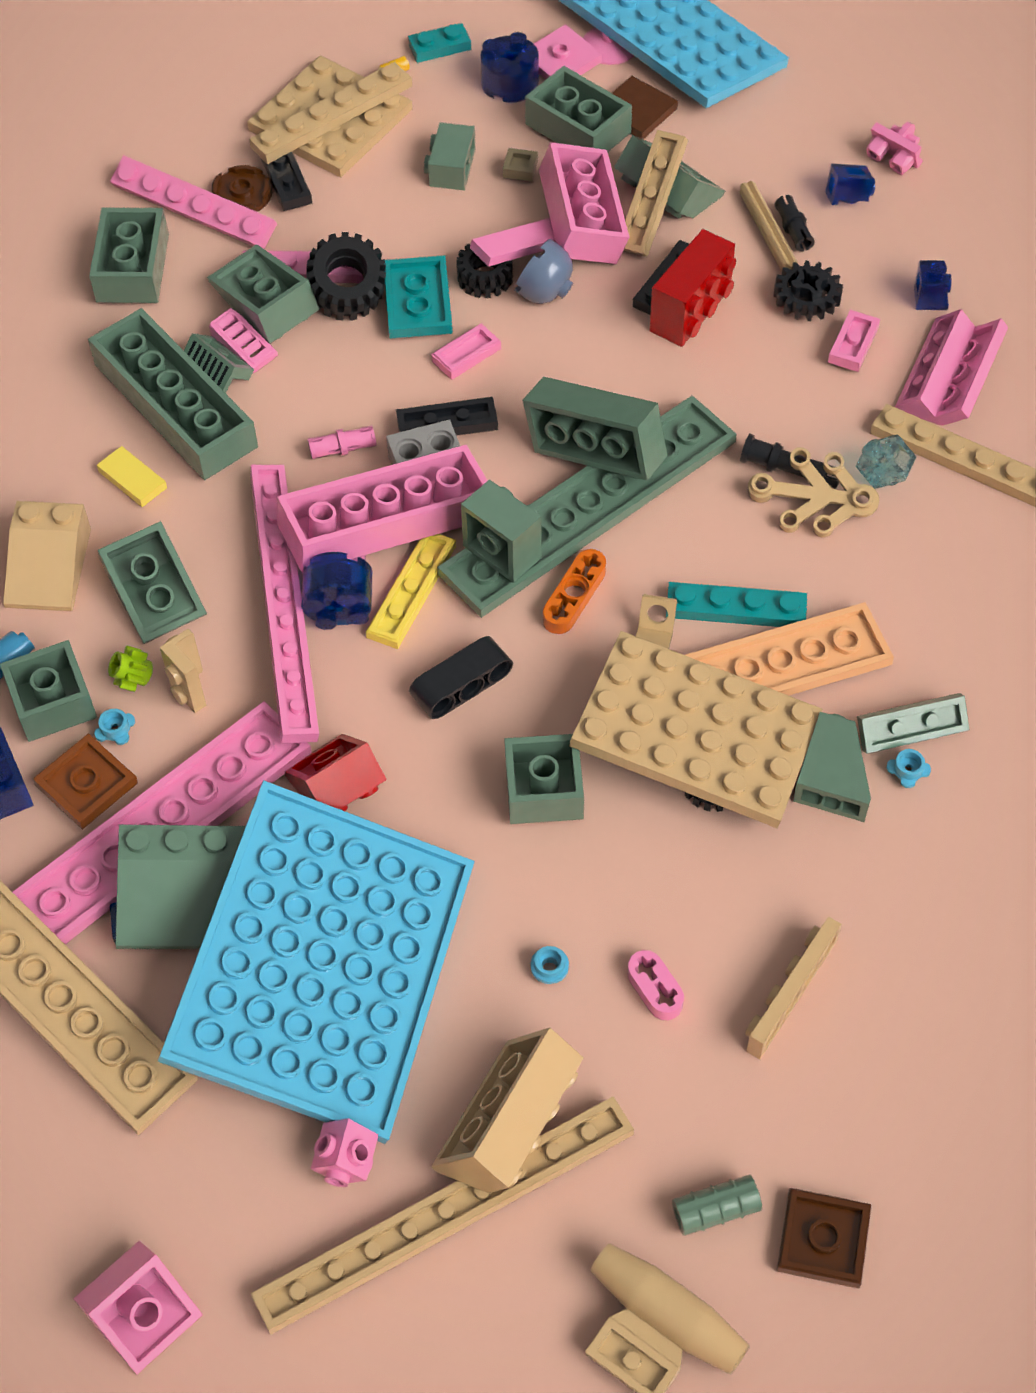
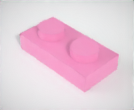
(854, 340)

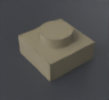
(520, 164)

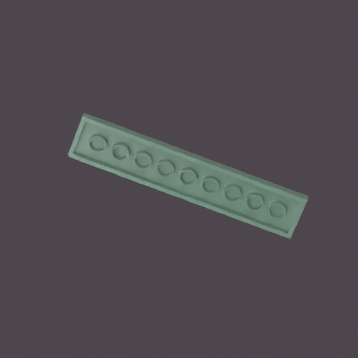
(593, 504)

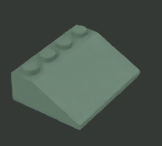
(170, 882)

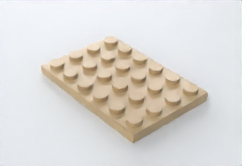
(697, 728)

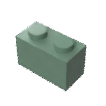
(450, 156)

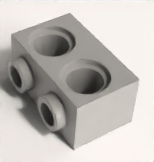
(421, 441)

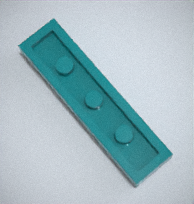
(737, 604)

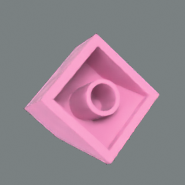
(138, 1306)

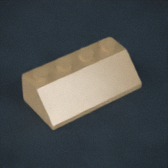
(509, 1111)

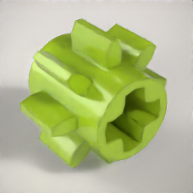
(130, 668)

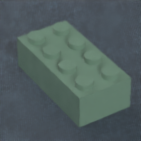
(595, 427)

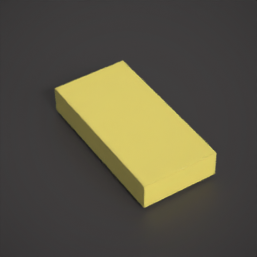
(131, 476)

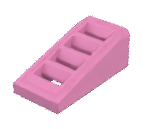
(229, 326)

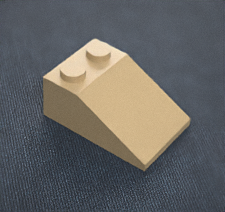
(45, 555)

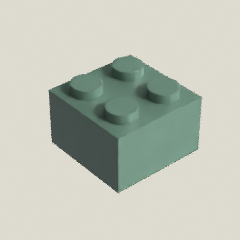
(501, 530)
(48, 690)
(543, 779)

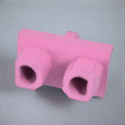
(897, 142)

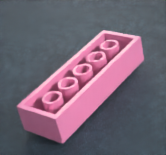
(379, 506)

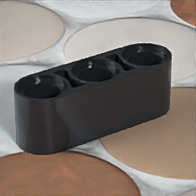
(461, 677)

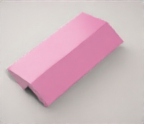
(951, 368)

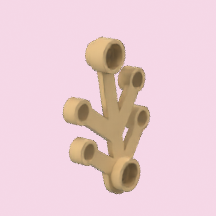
(818, 494)

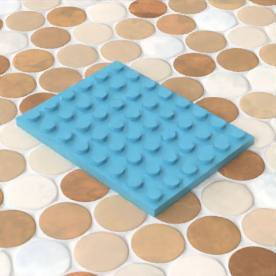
(319, 962)

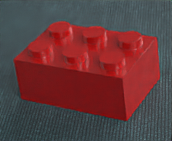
(692, 288)

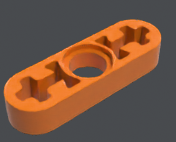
(574, 605)

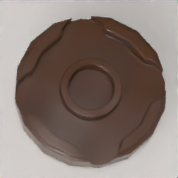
(244, 186)

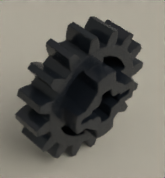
(808, 290)

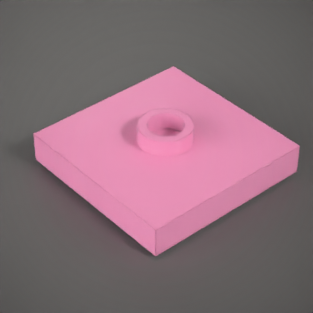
(566, 49)

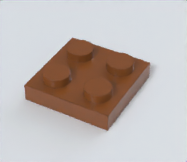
(85, 781)

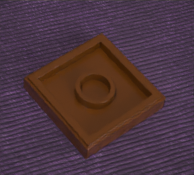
(648, 104)
(824, 1238)

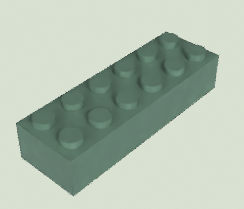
(173, 393)

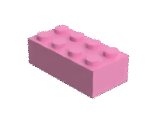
(583, 202)

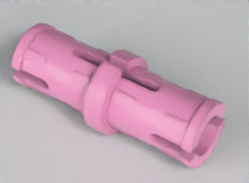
(342, 442)

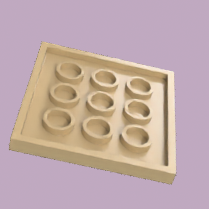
(346, 144)

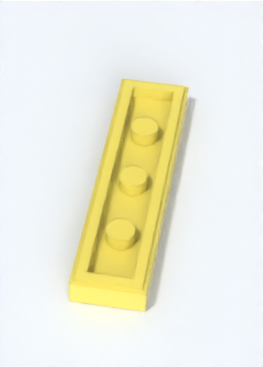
(410, 590)

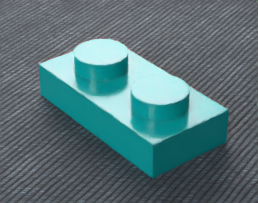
(439, 42)

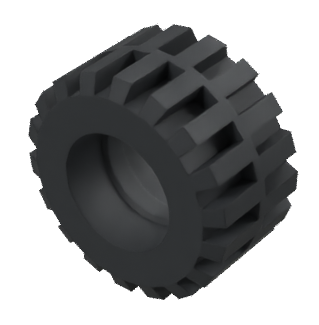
(350, 253)

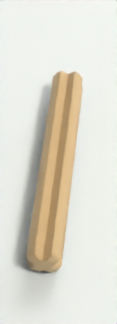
(767, 225)

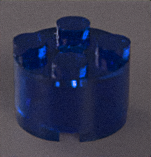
(509, 67)
(337, 590)

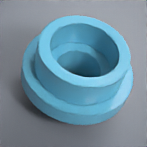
(553, 955)

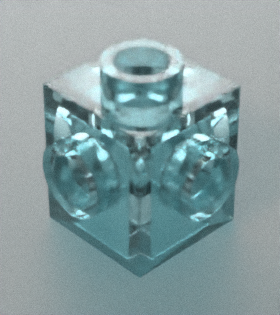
(886, 461)

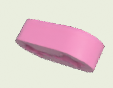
(661, 980)

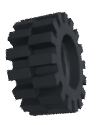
(480, 281)

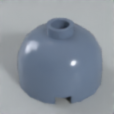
(546, 275)

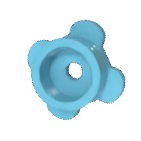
(113, 718)
(912, 759)

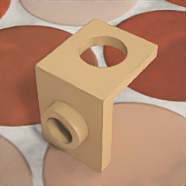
(652, 631)

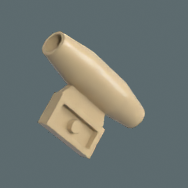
(659, 1323)

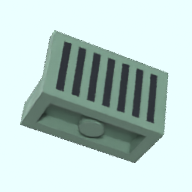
(217, 360)

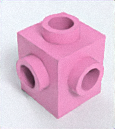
(344, 1152)

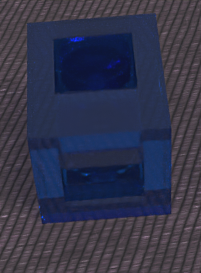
(849, 183)
(932, 285)

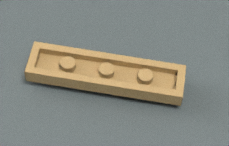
(653, 191)
(783, 999)

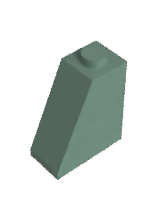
(834, 770)

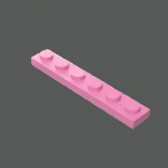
(193, 202)

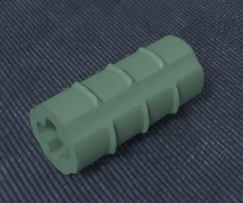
(717, 1204)

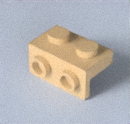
(183, 669)

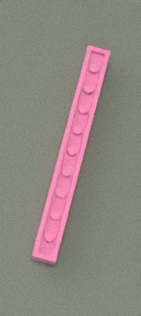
(283, 611)

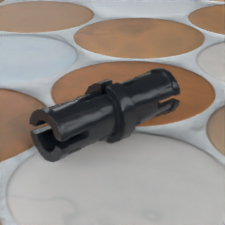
(794, 223)

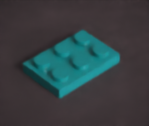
(418, 297)

